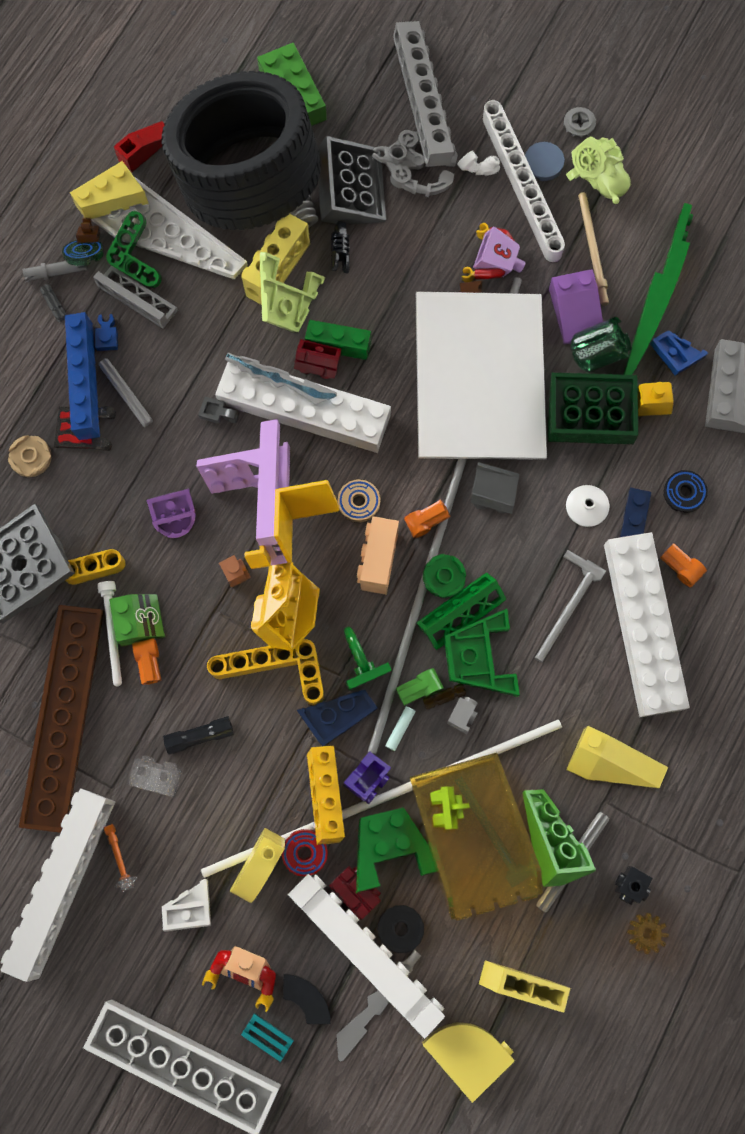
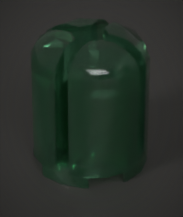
(600, 345)

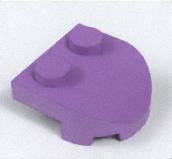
(172, 513)

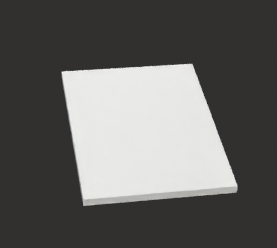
(480, 376)

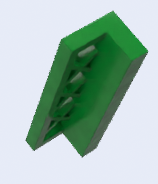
(460, 606)

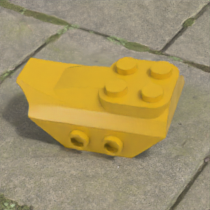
(286, 608)

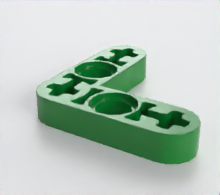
(126, 258)

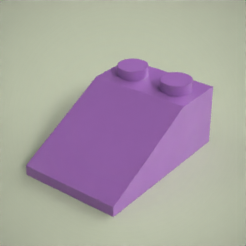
(575, 302)

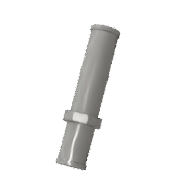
(49, 270)

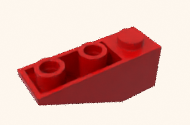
(139, 145)

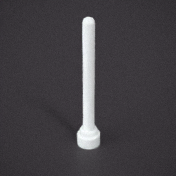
(107, 590)

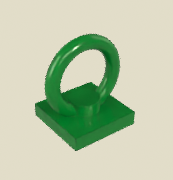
(365, 671)

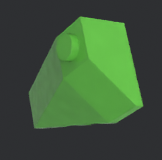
(554, 844)

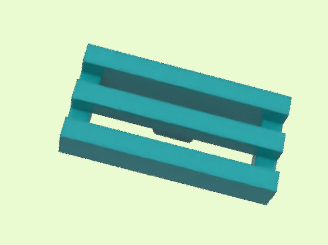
(263, 1046)

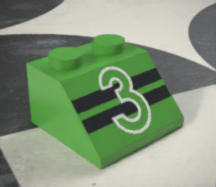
(136, 618)

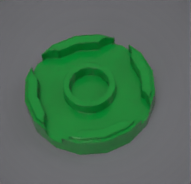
(444, 576)

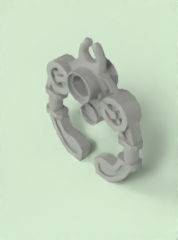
(409, 159)

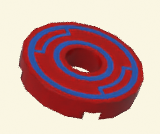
(302, 866)

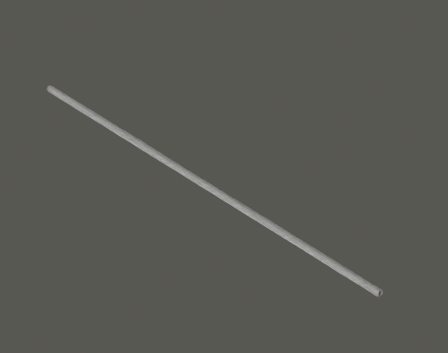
(398, 666)

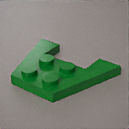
(471, 655)
(387, 838)

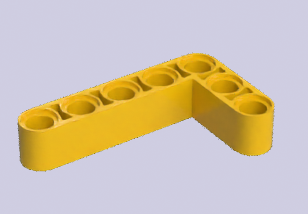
(273, 662)

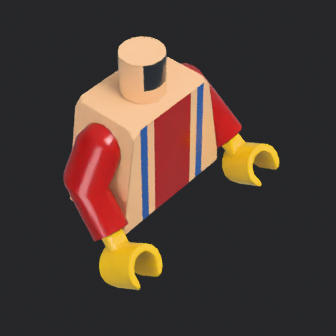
(245, 968)

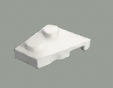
(188, 910)

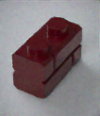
(317, 359)
(345, 888)

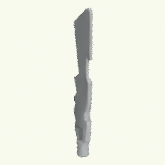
(355, 1030)

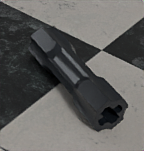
(181, 740)

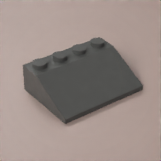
(350, 183)

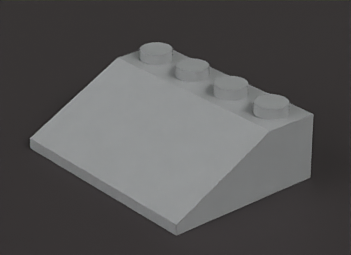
(727, 388)

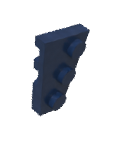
(335, 717)

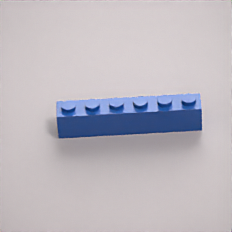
(82, 376)

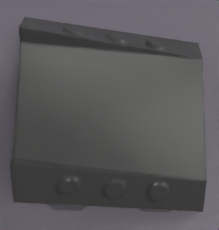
(494, 488)

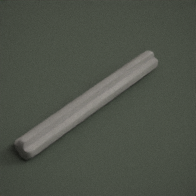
(588, 839)

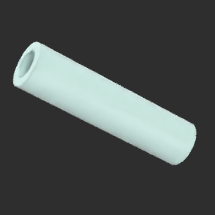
(400, 728)

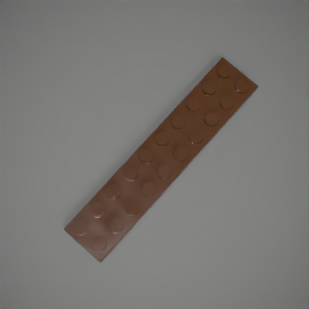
(61, 718)

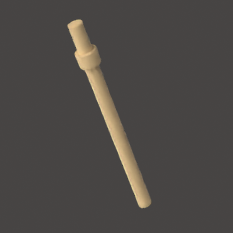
(601, 282)

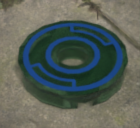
(82, 253)

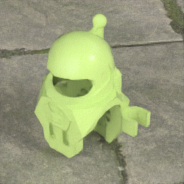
(608, 170)

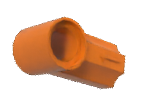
(420, 521)
(687, 569)
(146, 655)

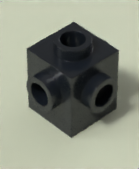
(641, 883)

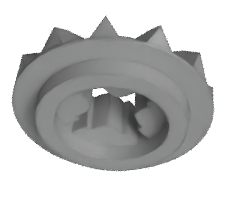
(585, 116)

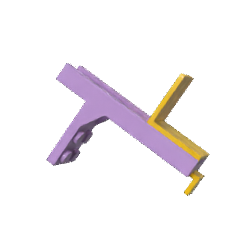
(276, 500)

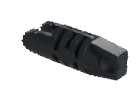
(340, 248)

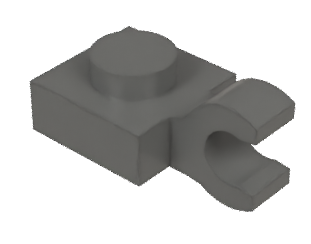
(214, 410)

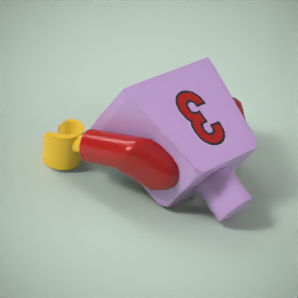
(496, 255)

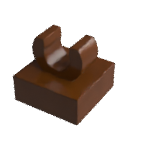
(87, 233)

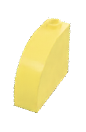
(258, 865)
(524, 986)
(469, 1056)

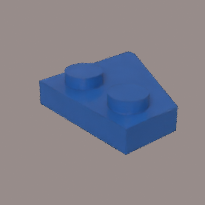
(676, 352)

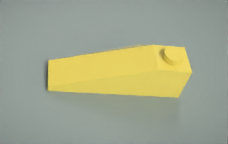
(612, 761)

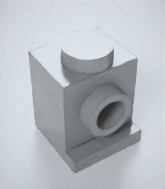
(463, 714)

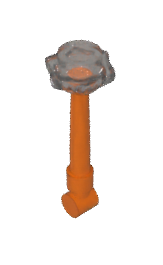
(125, 881)

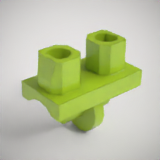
(449, 816)

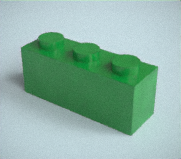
(351, 340)

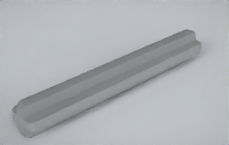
(125, 392)

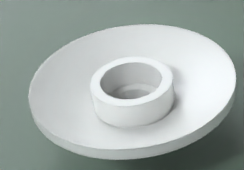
(583, 514)

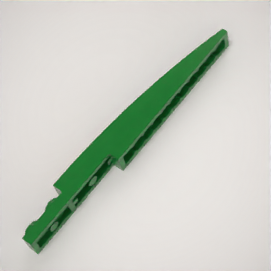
(660, 291)

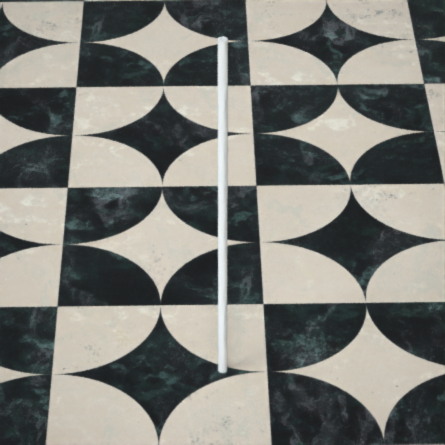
(393, 793)

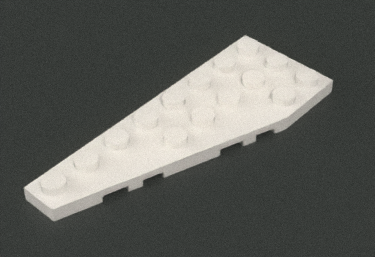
(175, 236)

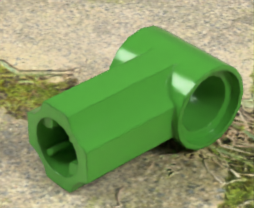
(423, 685)

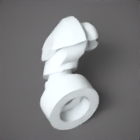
(487, 167)

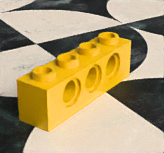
(325, 795)

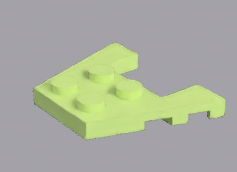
(282, 303)

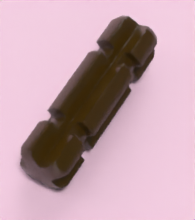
(444, 696)

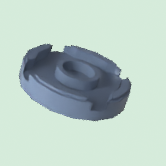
(545, 160)

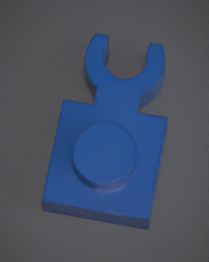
(107, 336)

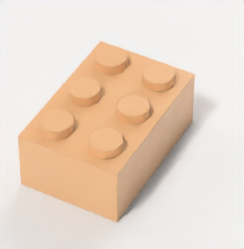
(378, 555)

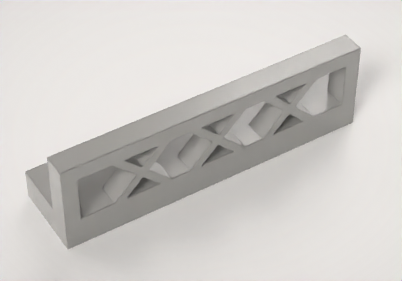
(134, 300)

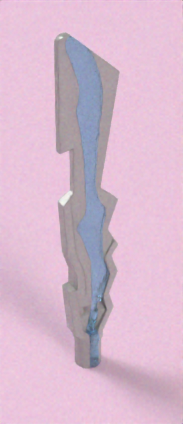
(278, 377)

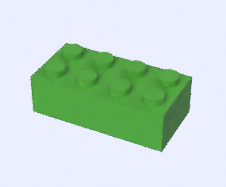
(289, 65)

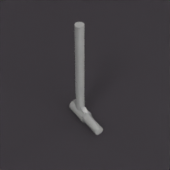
(592, 573)

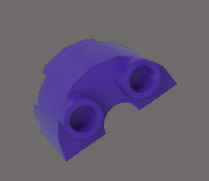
(367, 777)

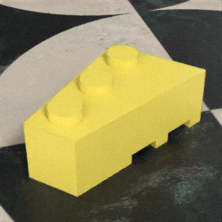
(109, 192)

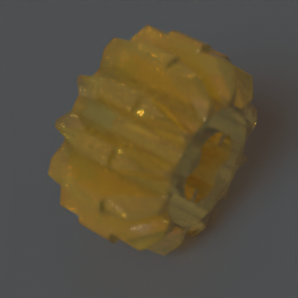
(651, 924)

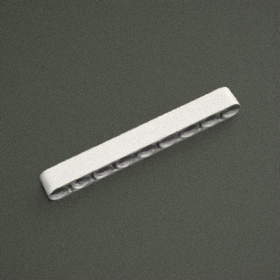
(526, 188)

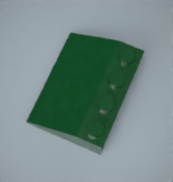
(593, 408)

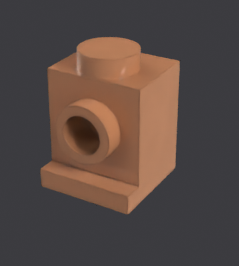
(234, 570)

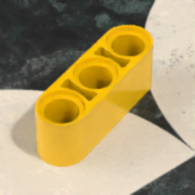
(103, 568)

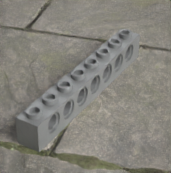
(423, 94)

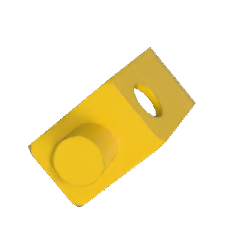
(655, 399)

